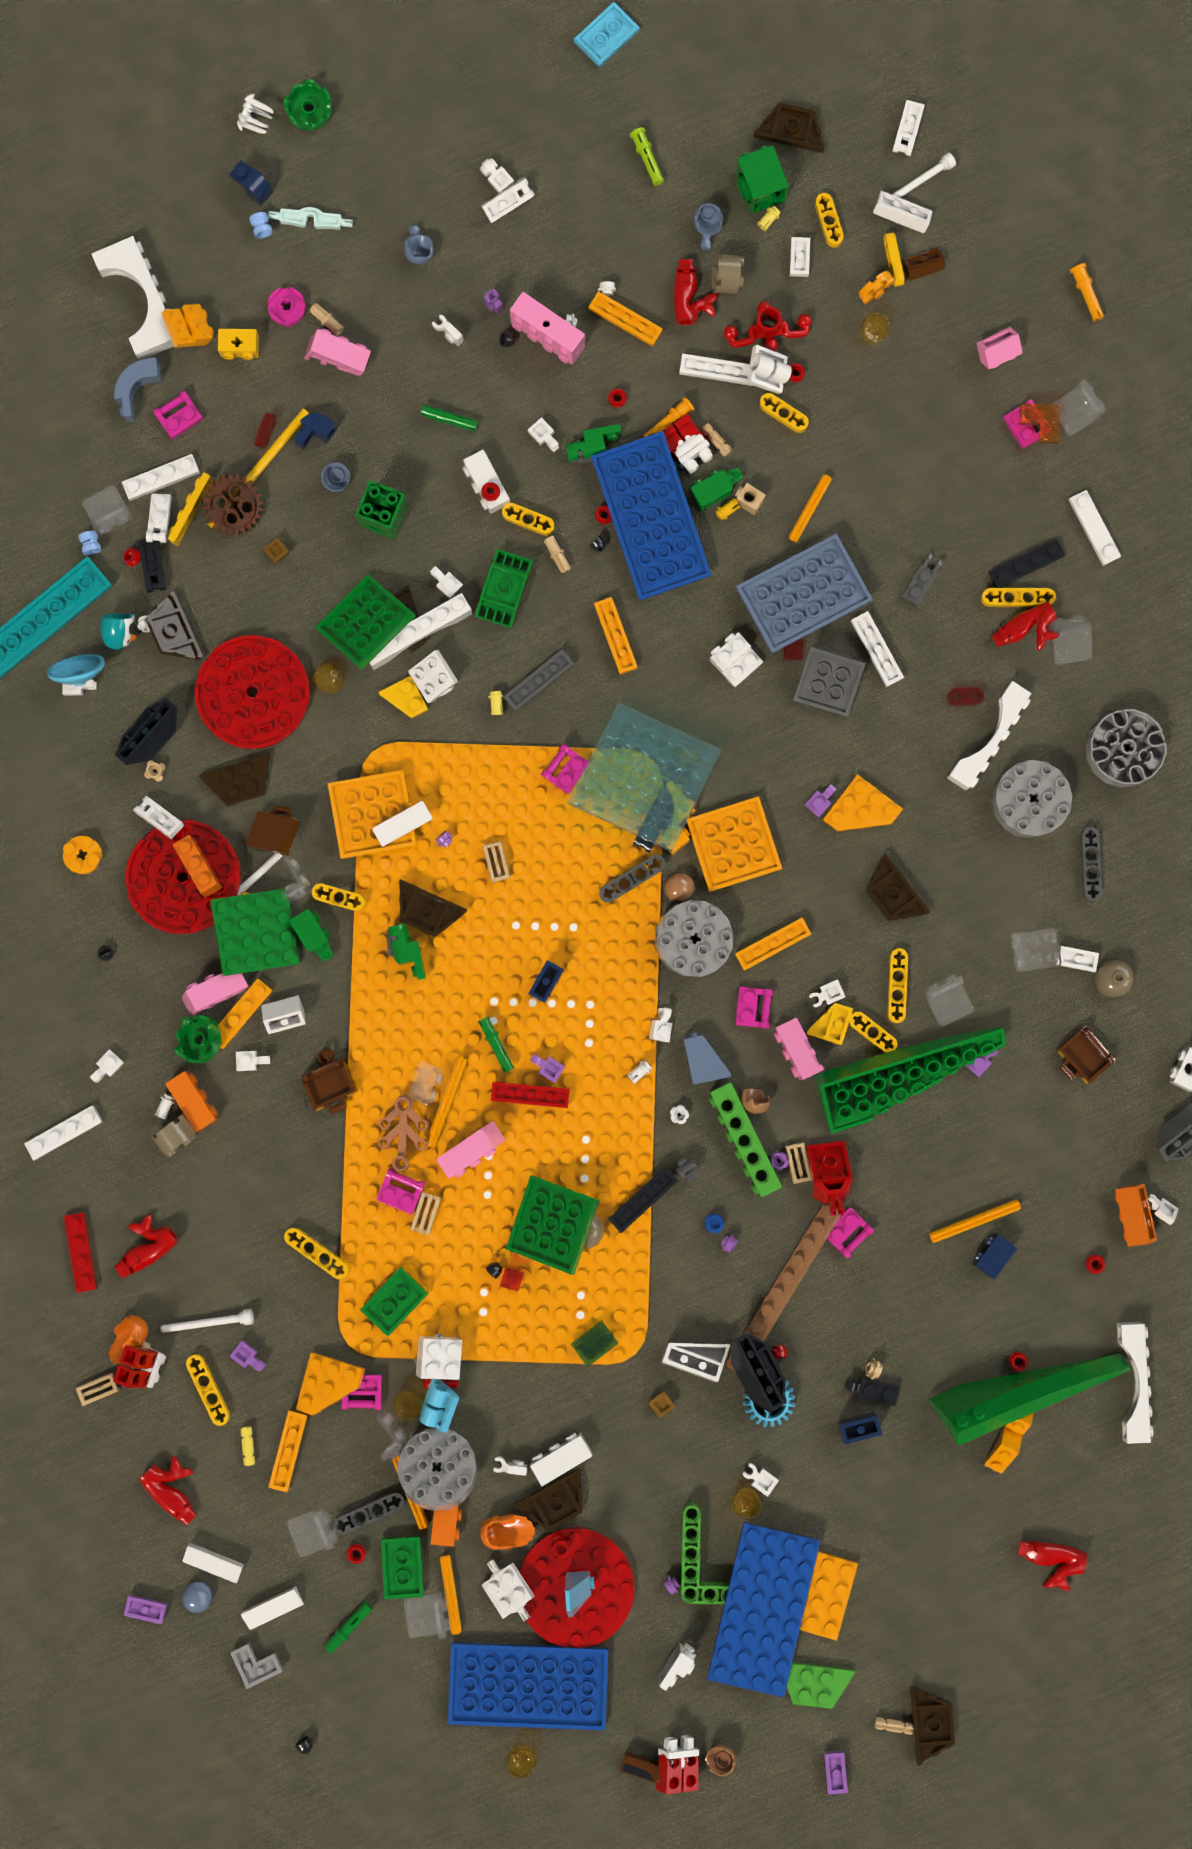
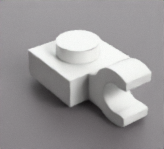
(451, 332)
(543, 433)
(447, 583)
(72, 690)
(660, 1028)
(248, 1060)
(108, 1065)
(1163, 1209)
(515, 1467)

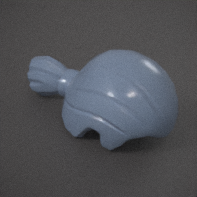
(708, 222)
(418, 247)

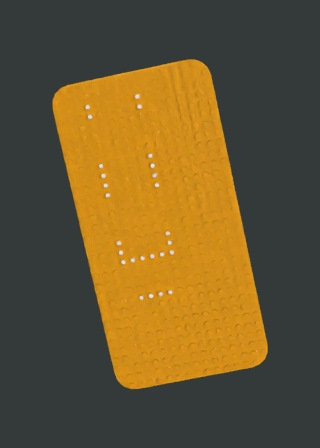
(485, 968)

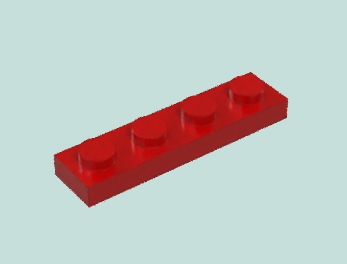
(530, 1094)
(80, 1252)

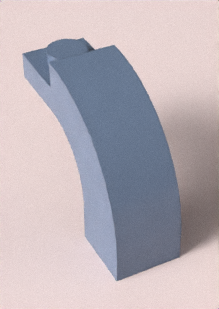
(130, 380)

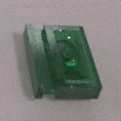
(594, 1343)

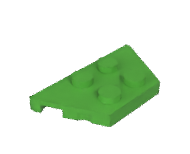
(817, 1684)

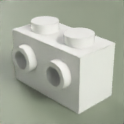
(283, 1014)

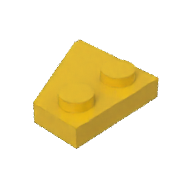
(405, 697)
(832, 1024)

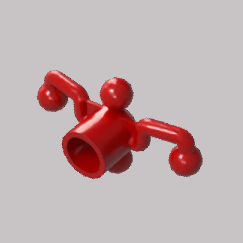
(758, 330)

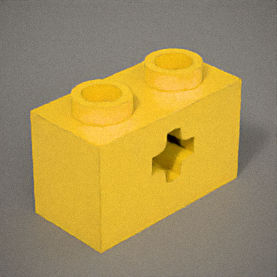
(229, 339)

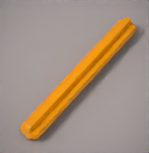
(446, 1101)
(975, 1221)

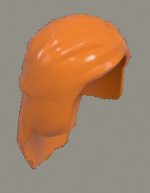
(129, 1331)
(506, 1531)

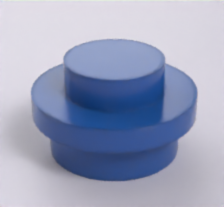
(714, 1223)

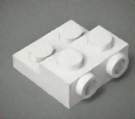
(735, 659)
(680, 1663)

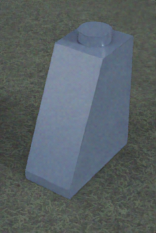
(703, 1061)

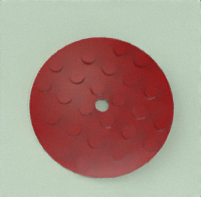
(260, 719)
(155, 885)
(602, 1611)

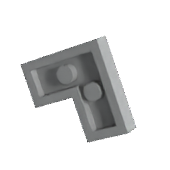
(253, 1670)

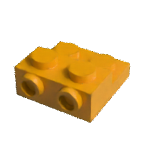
(188, 326)

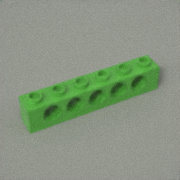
(771, 1182)

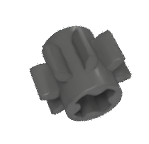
(686, 1169)

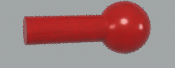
(450, 1383)

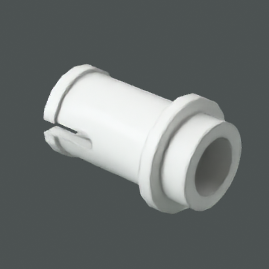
(639, 1071)
(165, 1105)

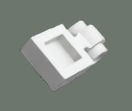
(498, 178)

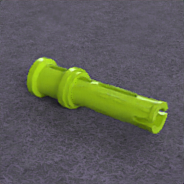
(645, 147)

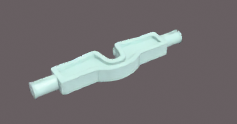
(300, 217)

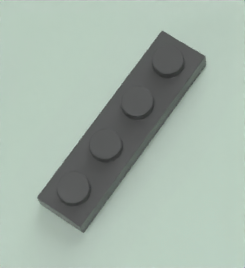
(538, 680)

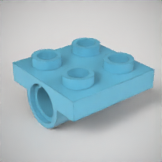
(439, 1405)

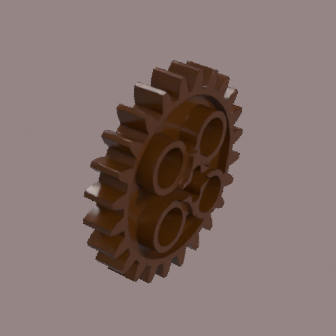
(245, 494)

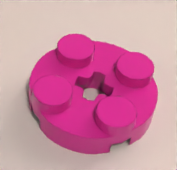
(286, 317)

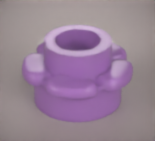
(444, 839)
(782, 1156)
(729, 1243)
(672, 1584)

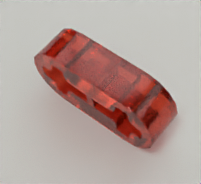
(265, 430)
(965, 692)

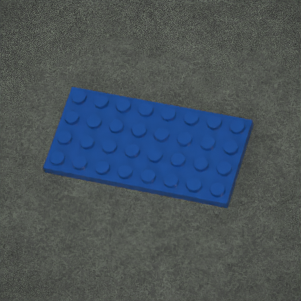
(651, 515)
(763, 1609)
(528, 1686)

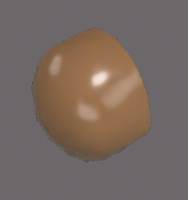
(679, 887)
(754, 1101)
(721, 1760)

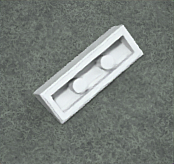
(902, 212)
(402, 823)
(213, 1563)
(272, 1608)

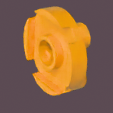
(876, 288)
(72, 850)

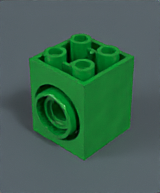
(761, 179)
(382, 510)

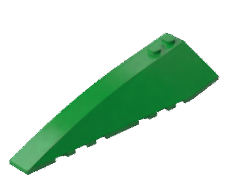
(874, 1084)
(997, 1401)

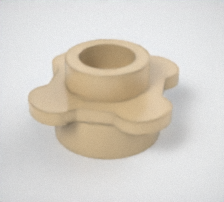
(151, 765)
(873, 1369)

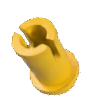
(727, 509)

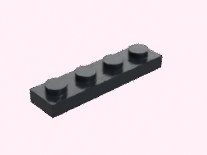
(1026, 564)
(643, 1199)

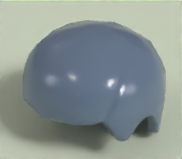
(335, 477)
(197, 1597)

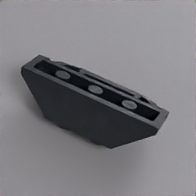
(148, 733)
(758, 1372)

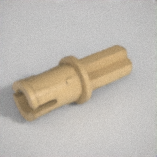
(326, 319)
(557, 554)

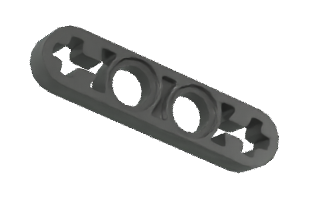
(1091, 864)
(630, 876)
(367, 1509)

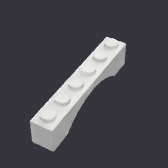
(431, 622)
(1010, 703)
(1136, 1423)

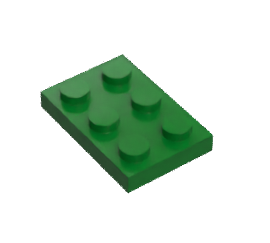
(394, 1301)
(402, 1567)

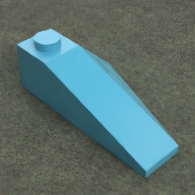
(577, 1590)

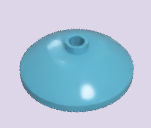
(76, 669)

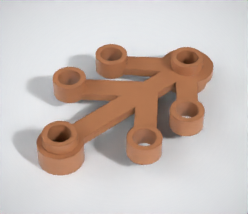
(403, 1129)

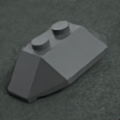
(1176, 1136)

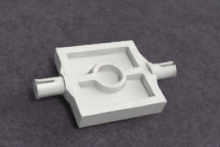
(508, 1590)

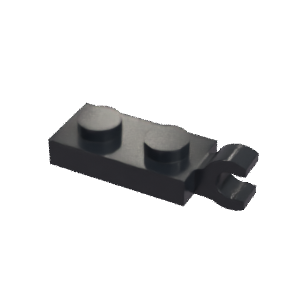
(874, 1390)

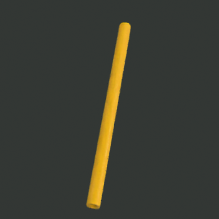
(271, 453)

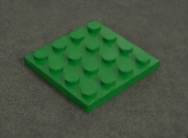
(365, 621)
(254, 932)
(552, 1224)

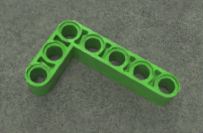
(694, 1562)

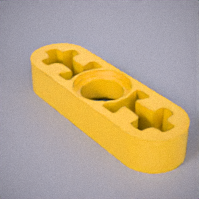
(831, 211)
(893, 258)
(769, 410)
(542, 519)
(324, 898)
(887, 1037)

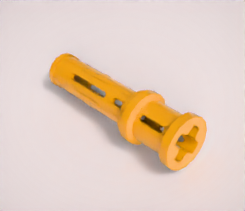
(1084, 284)
(674, 415)

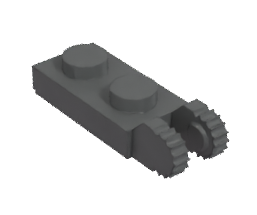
(921, 581)

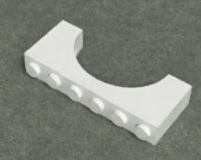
(126, 260)

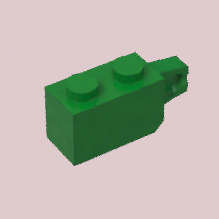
(715, 488)
(312, 934)

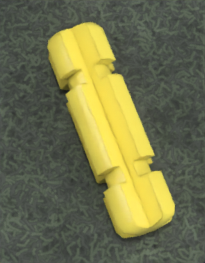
(247, 1446)

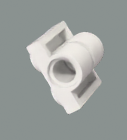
(768, 369)
(433, 676)

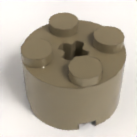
(727, 274)
(173, 1135)

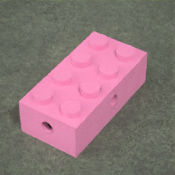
(547, 328)

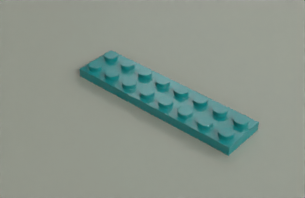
(50, 613)

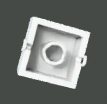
(438, 1357)

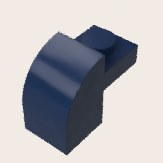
(252, 181)
(316, 425)

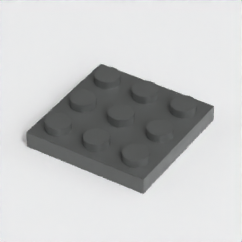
(829, 681)

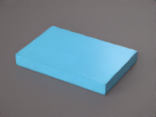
(606, 34)

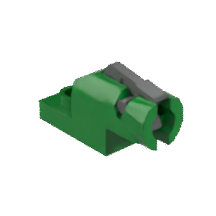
(593, 443)
(405, 951)

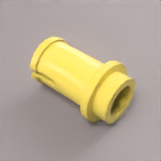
(771, 214)
(496, 703)

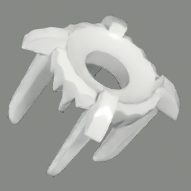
(245, 115)

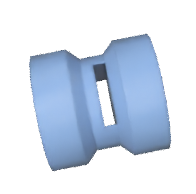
(261, 226)
(89, 543)

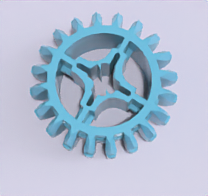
(766, 1416)

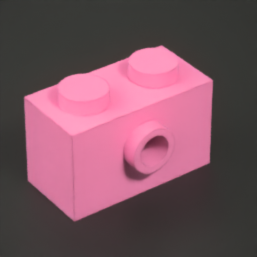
(999, 348)

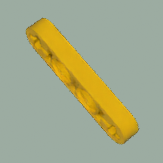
(1018, 597)
(894, 985)
(319, 1249)
(210, 1388)

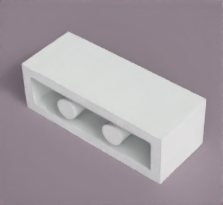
(482, 472)
(560, 1458)

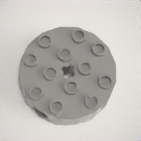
(1144, 745)
(1050, 804)
(677, 948)
(433, 1488)

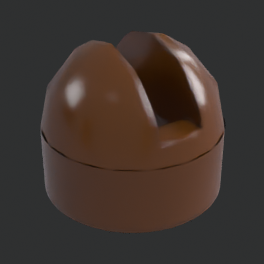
(325, 1056)

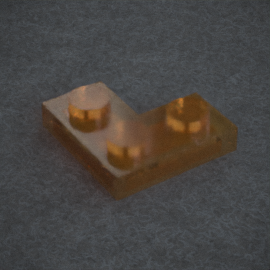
(1046, 417)

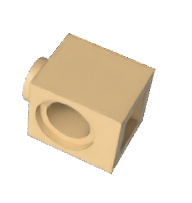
(754, 505)

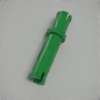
(449, 418)
(496, 1044)
(342, 1633)

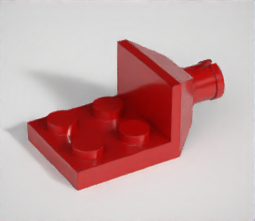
(830, 1174)

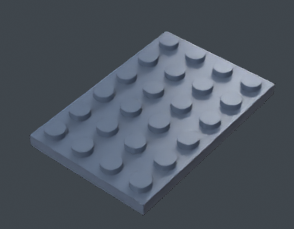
(804, 593)

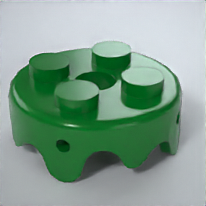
(304, 94)
(188, 1037)

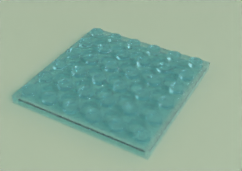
(644, 777)

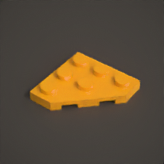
(861, 808)
(327, 1383)

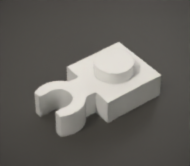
(830, 992)
(762, 1480)

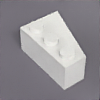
(697, 1359)

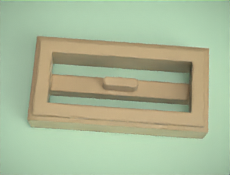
(492, 846)
(791, 1166)
(420, 1229)
(81, 1395)

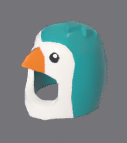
(115, 630)

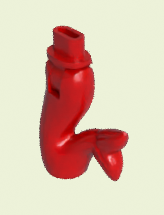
(684, 289)
(1021, 625)
(146, 1254)
(167, 1497)
(1050, 1554)

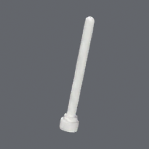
(946, 162)
(259, 872)
(243, 1317)

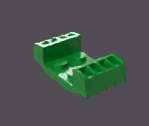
(503, 588)

